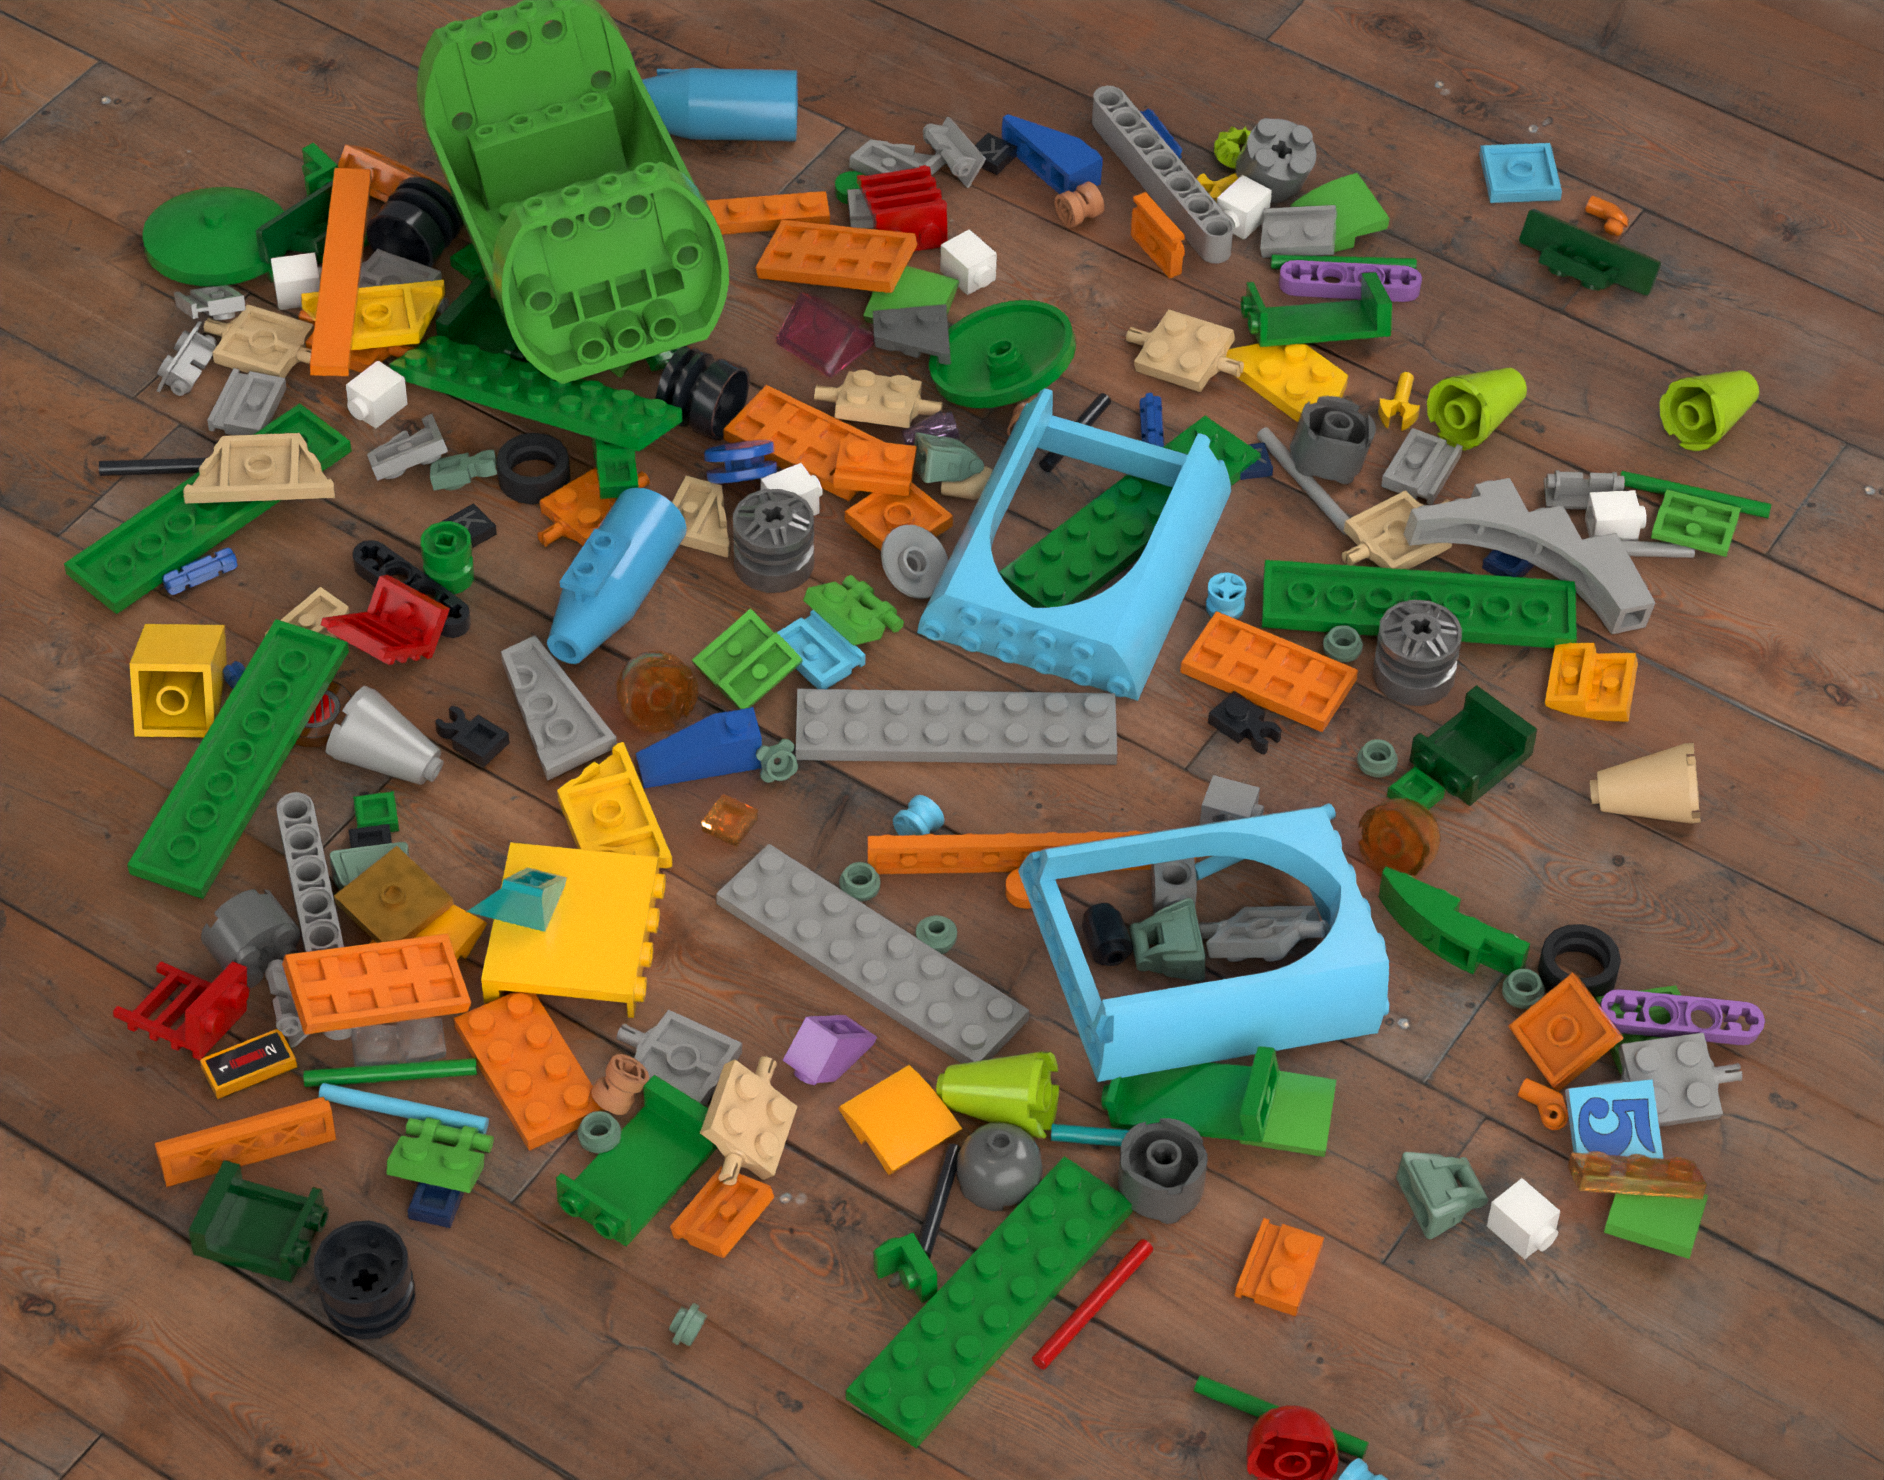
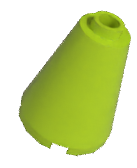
(1474, 404)
(1706, 406)
(1004, 1090)

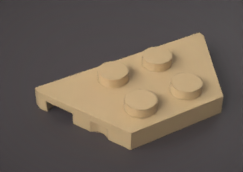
(259, 470)

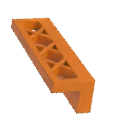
(385, 171)
(246, 1140)

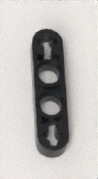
(393, 564)

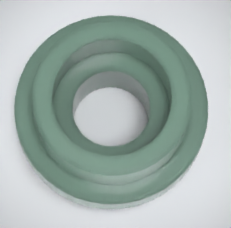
(1342, 644)
(1377, 758)
(860, 874)
(941, 941)
(1523, 980)
(597, 1123)
(687, 1324)

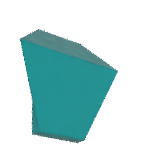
(524, 899)

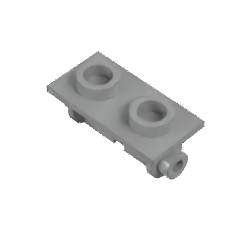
(956, 149)
(178, 371)
(1573, 491)
(285, 1010)

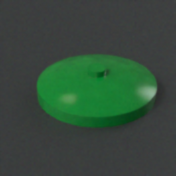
(209, 236)
(1004, 354)

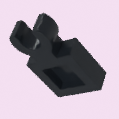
(1243, 719)
(474, 739)

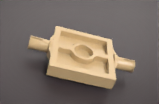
(261, 342)
(1184, 350)
(878, 399)
(1382, 538)
(748, 1120)

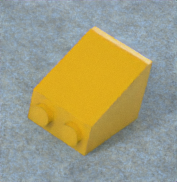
(177, 679)

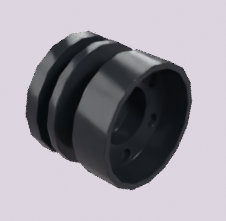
(416, 222)
(704, 389)
(362, 1259)

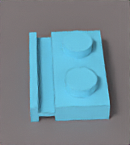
(823, 649)

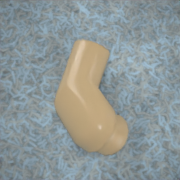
(969, 488)

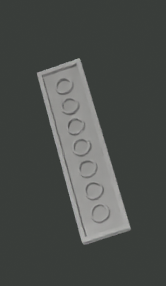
(956, 726)
(872, 957)

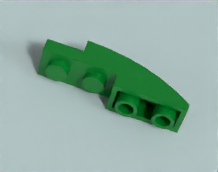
(614, 468)
(1435, 922)

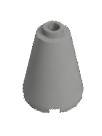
(383, 740)

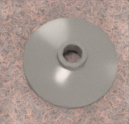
(924, 555)

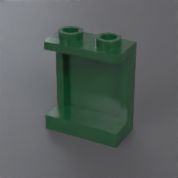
(478, 321)
(1474, 747)
(256, 1225)

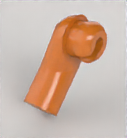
(1610, 212)

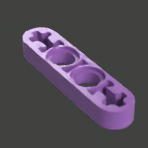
(1350, 277)
(1680, 1012)

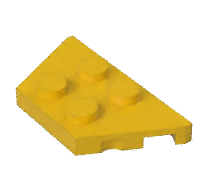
(389, 313)
(1289, 375)
(611, 810)

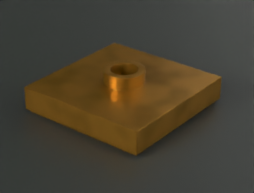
(393, 898)

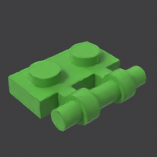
(853, 610)
(436, 1163)

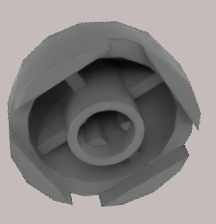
(998, 1166)

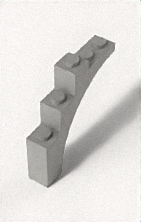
(1545, 538)

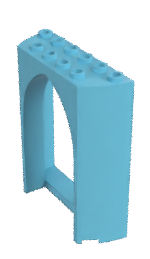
(1118, 633)
(1318, 999)

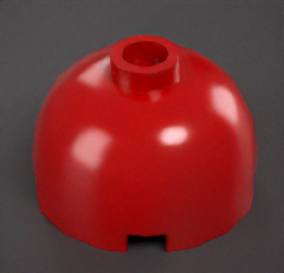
(1291, 1446)

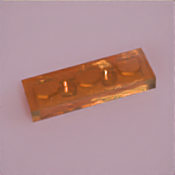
(1636, 1175)

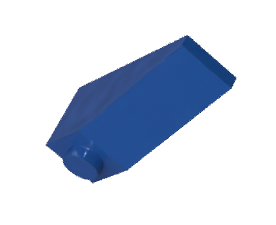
(1053, 155)
(706, 749)

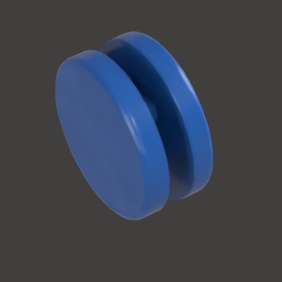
(742, 461)

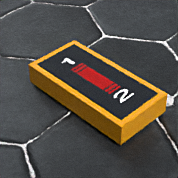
(248, 1063)

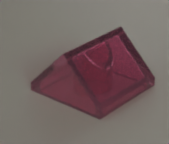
(824, 334)

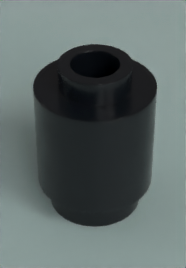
(1106, 934)

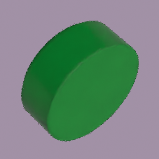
(845, 182)

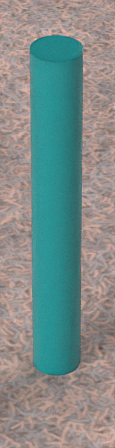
(1087, 1135)

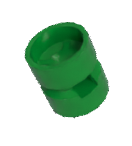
(448, 555)

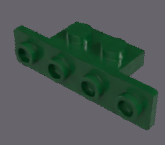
(298, 228)
(1587, 256)

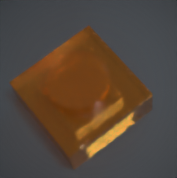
(730, 820)

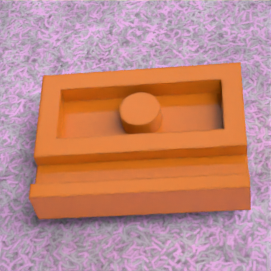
(1157, 235)
(875, 467)
(722, 1213)
(1279, 1267)

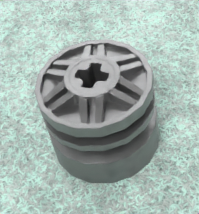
(773, 540)
(1417, 652)

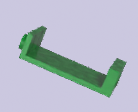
(1320, 321)
(1209, 1097)
(645, 1169)

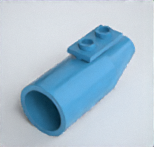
(727, 103)
(614, 572)

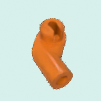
(1548, 1101)

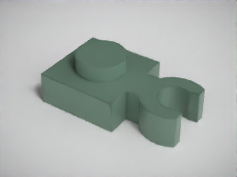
(457, 470)

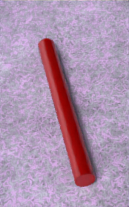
(1092, 1304)

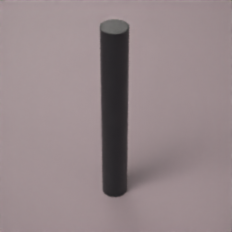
(1088, 417)
(150, 466)
(939, 1199)

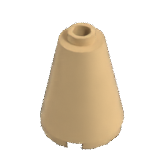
(1651, 786)

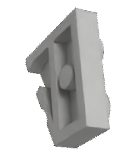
(884, 157)
(407, 451)

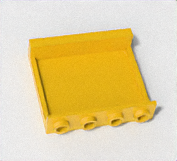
(594, 936)

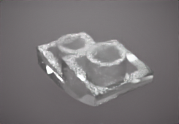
(405, 1043)

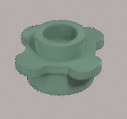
(784, 768)

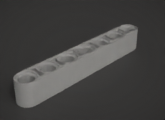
(1162, 174)
(309, 879)

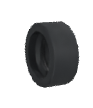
(526, 448)
(1584, 940)

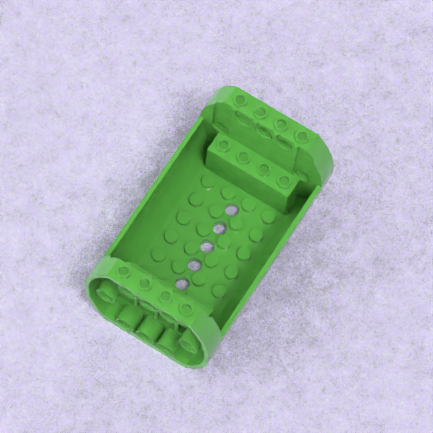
(571, 187)

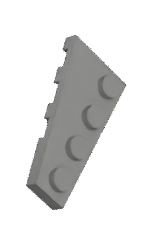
(554, 710)

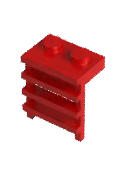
(907, 204)
(395, 625)
(207, 1007)

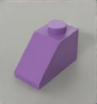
(827, 1048)

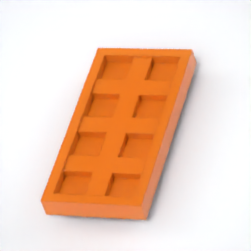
(836, 256)
(798, 435)
(1269, 671)
(376, 983)
(528, 1067)

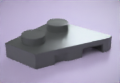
(914, 331)

